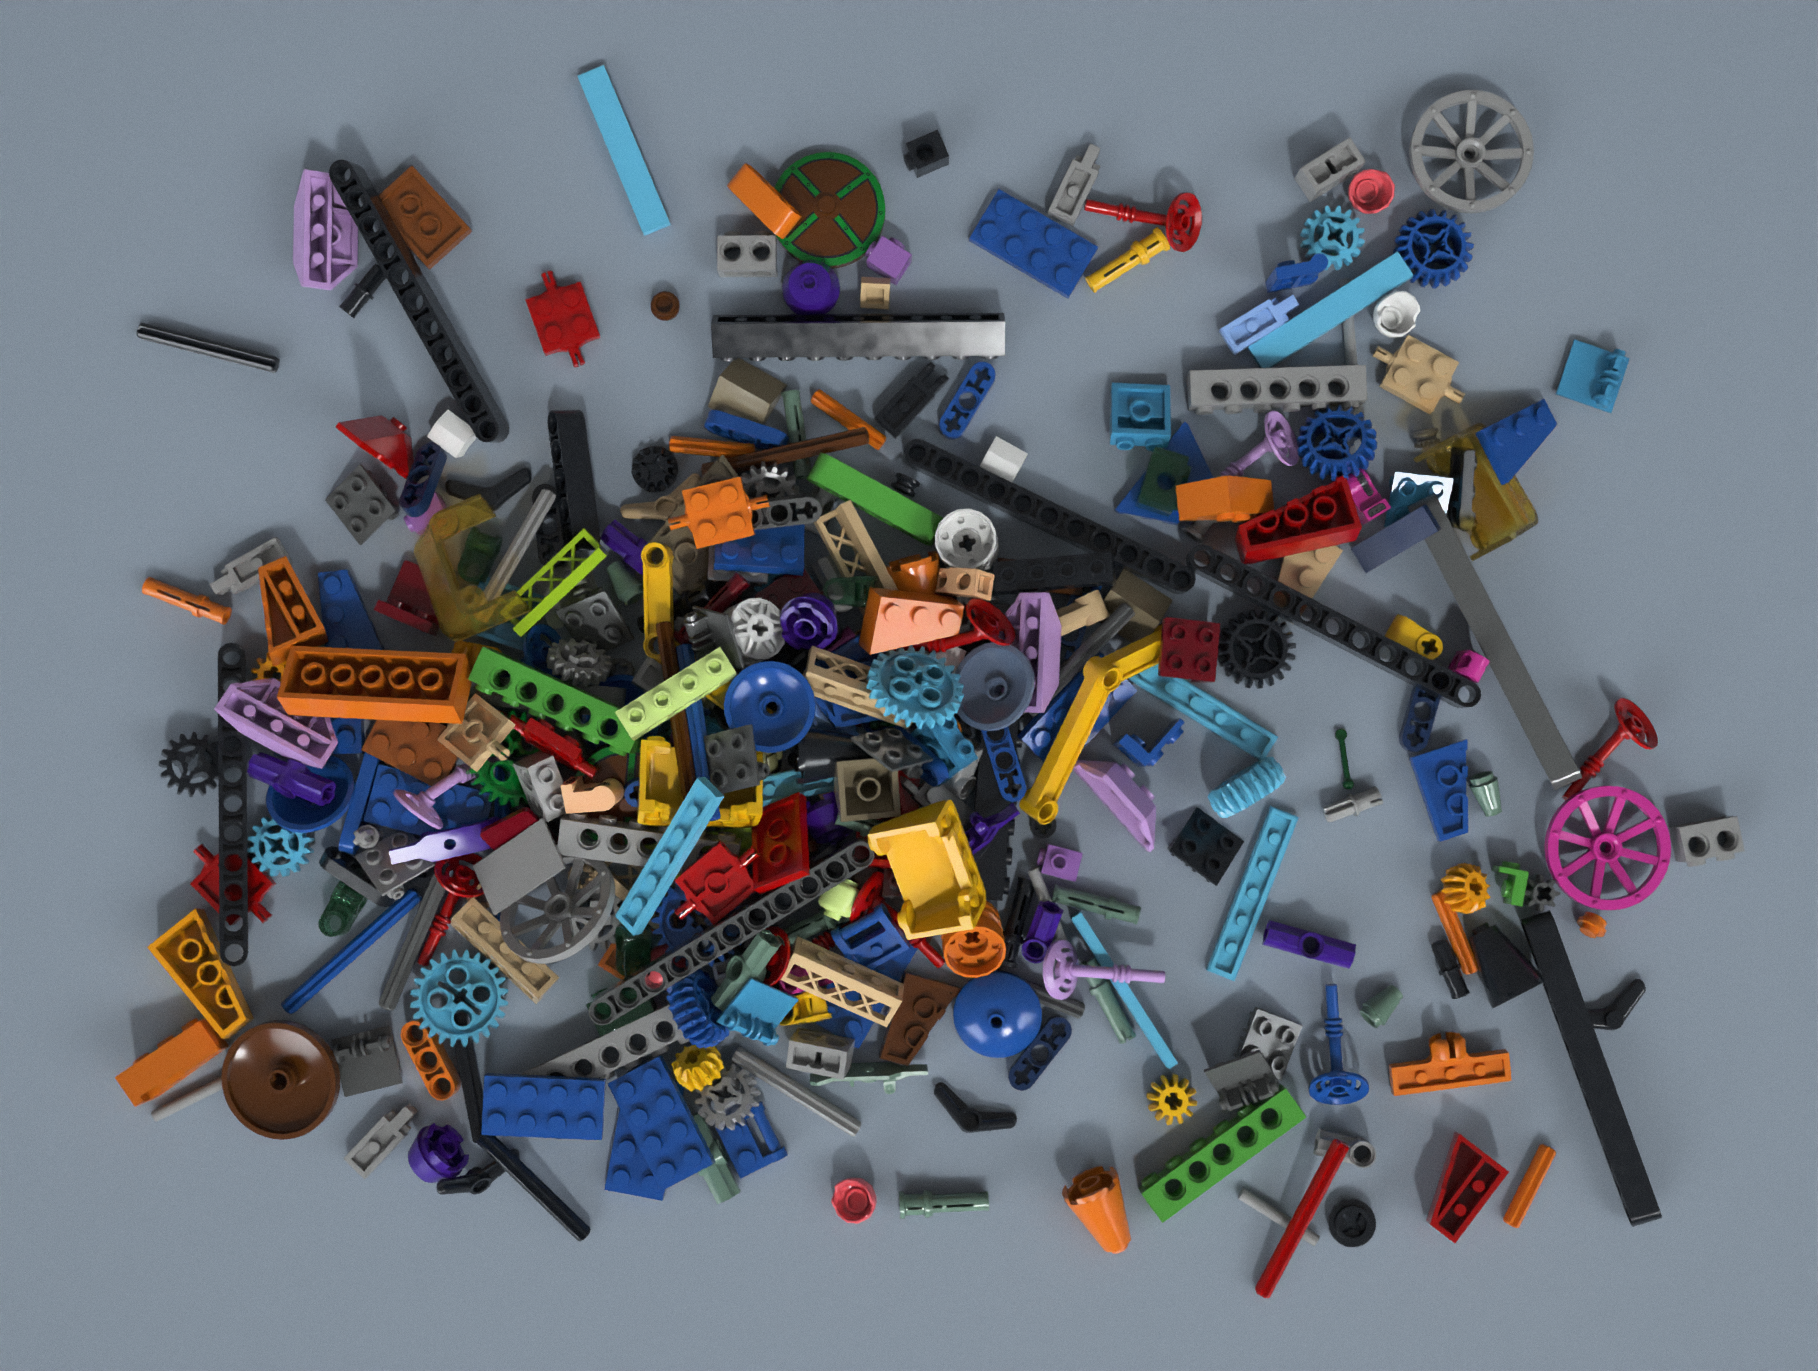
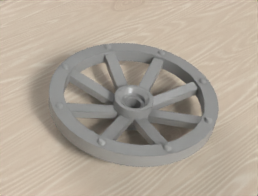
(1475, 148)
(561, 910)

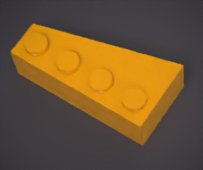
(194, 962)

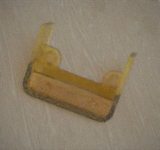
(1500, 510)
(464, 610)

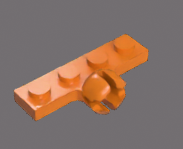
(1449, 1067)

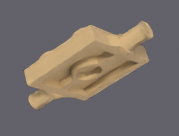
(1418, 374)
(478, 734)

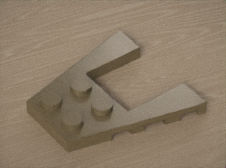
(689, 563)

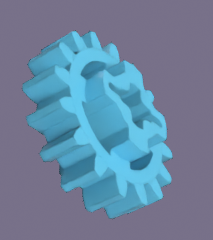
(1326, 228)
(272, 854)

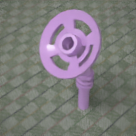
(1272, 442)
(423, 802)
(1072, 970)

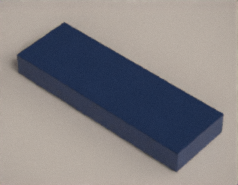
(1396, 538)

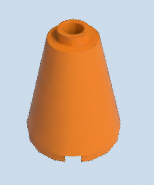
(916, 573)
(1100, 1207)

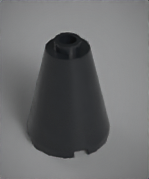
(818, 752)
(1502, 965)

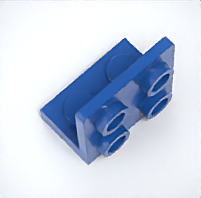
(1134, 747)

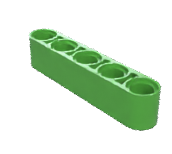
(874, 498)

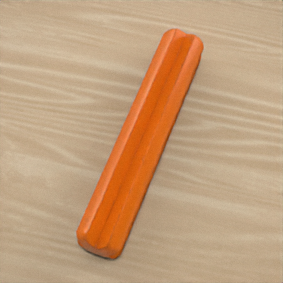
(846, 417)
(709, 447)
(1455, 934)
(1529, 1186)

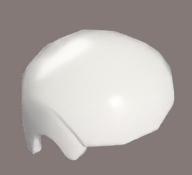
(1396, 314)

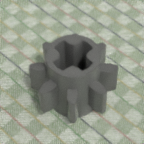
(1548, 893)

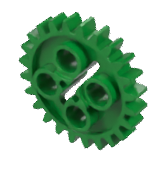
(510, 787)

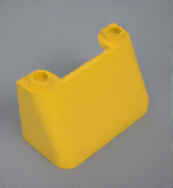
(662, 796)
(931, 870)

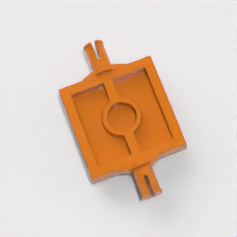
(718, 512)

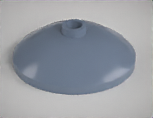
(984, 675)

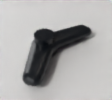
(494, 495)
(1614, 1015)
(970, 1119)
(474, 1181)

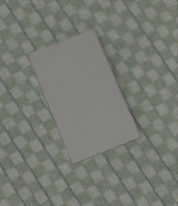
(519, 866)

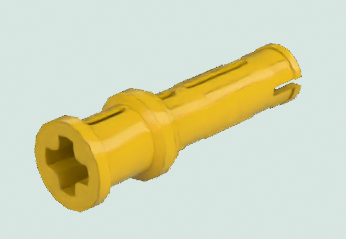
(1142, 256)

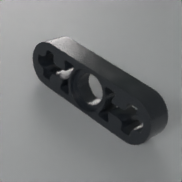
(545, 548)
(350, 872)

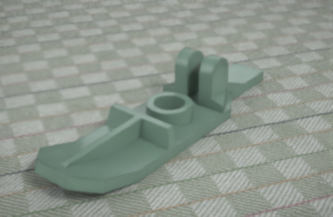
(873, 1071)

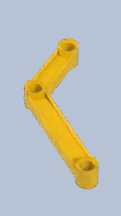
(659, 606)
(1100, 679)

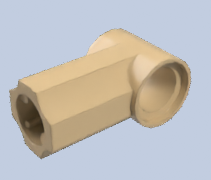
(1084, 612)

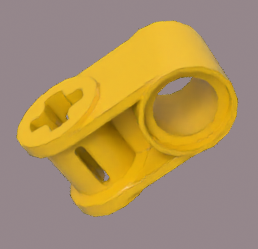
(1412, 636)
(807, 1010)

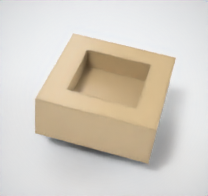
(875, 293)

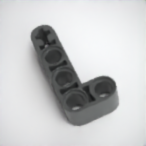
(767, 519)

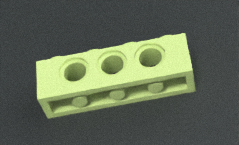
(676, 693)

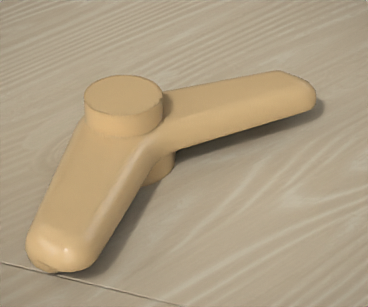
(663, 506)

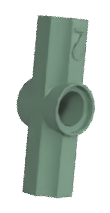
(749, 965)
(718, 1175)

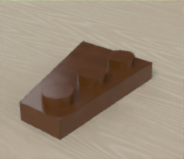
(921, 1008)

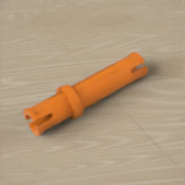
(157, 590)

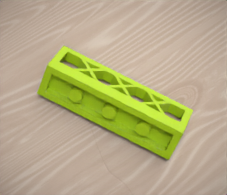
(566, 584)

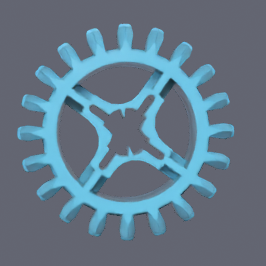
(1246, 787)

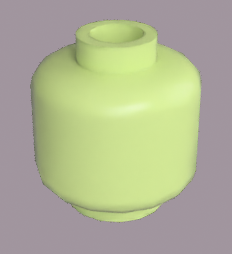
(839, 900)

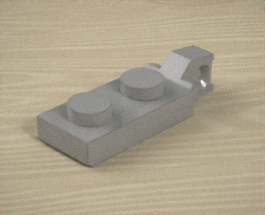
(1075, 187)
(243, 571)
(380, 1141)

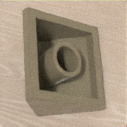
(746, 392)
(1144, 599)
(865, 790)

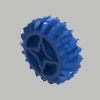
(1443, 254)
(1341, 429)
(695, 1011)

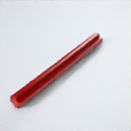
(1301, 1218)

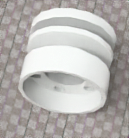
(962, 526)
(756, 629)

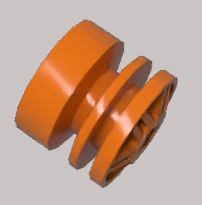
(976, 950)

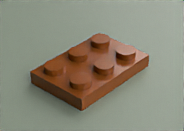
(423, 217)
(412, 748)

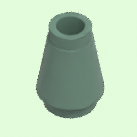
(626, 585)
(1486, 791)
(1381, 1006)

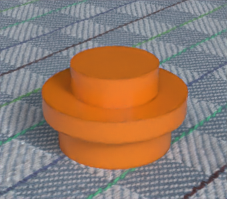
(1592, 925)

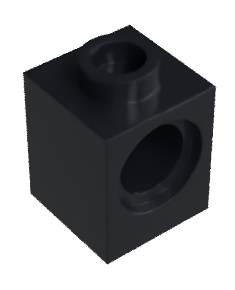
(931, 142)

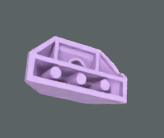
(322, 234)
(1039, 639)
(259, 715)
(1122, 797)

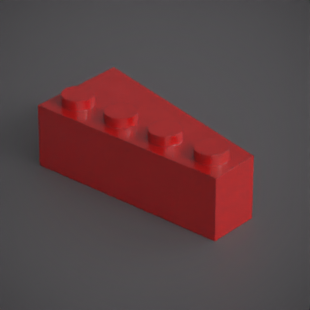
(1302, 525)

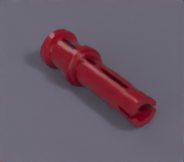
(719, 602)

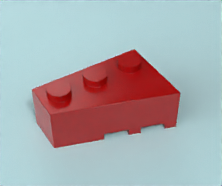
(1463, 1187)

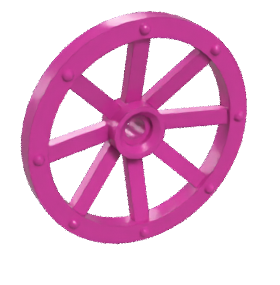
(1613, 847)

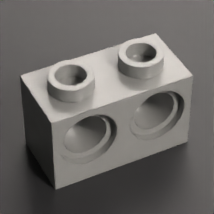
(1330, 169)
(746, 263)
(541, 785)
(1706, 835)
(820, 1053)

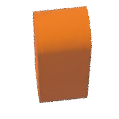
(764, 200)
(431, 1074)

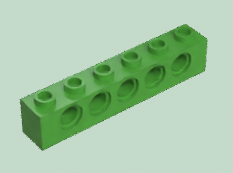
(487, 674)
(1239, 1151)

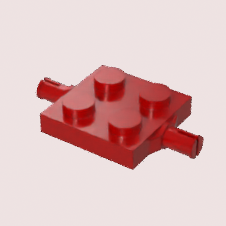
(562, 318)
(564, 750)
(716, 882)
(208, 884)

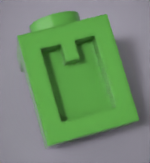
(1515, 886)

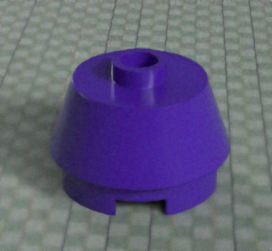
(811, 288)
(809, 621)
(822, 819)
(437, 1153)

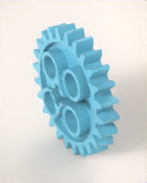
(915, 687)
(442, 1019)

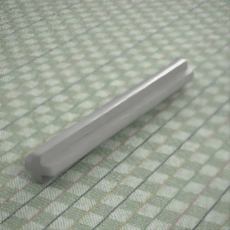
(519, 544)
(796, 1091)

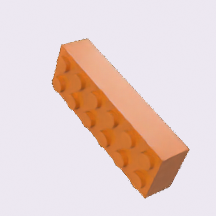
(375, 684)

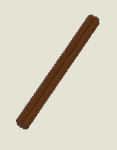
(796, 450)
(679, 721)

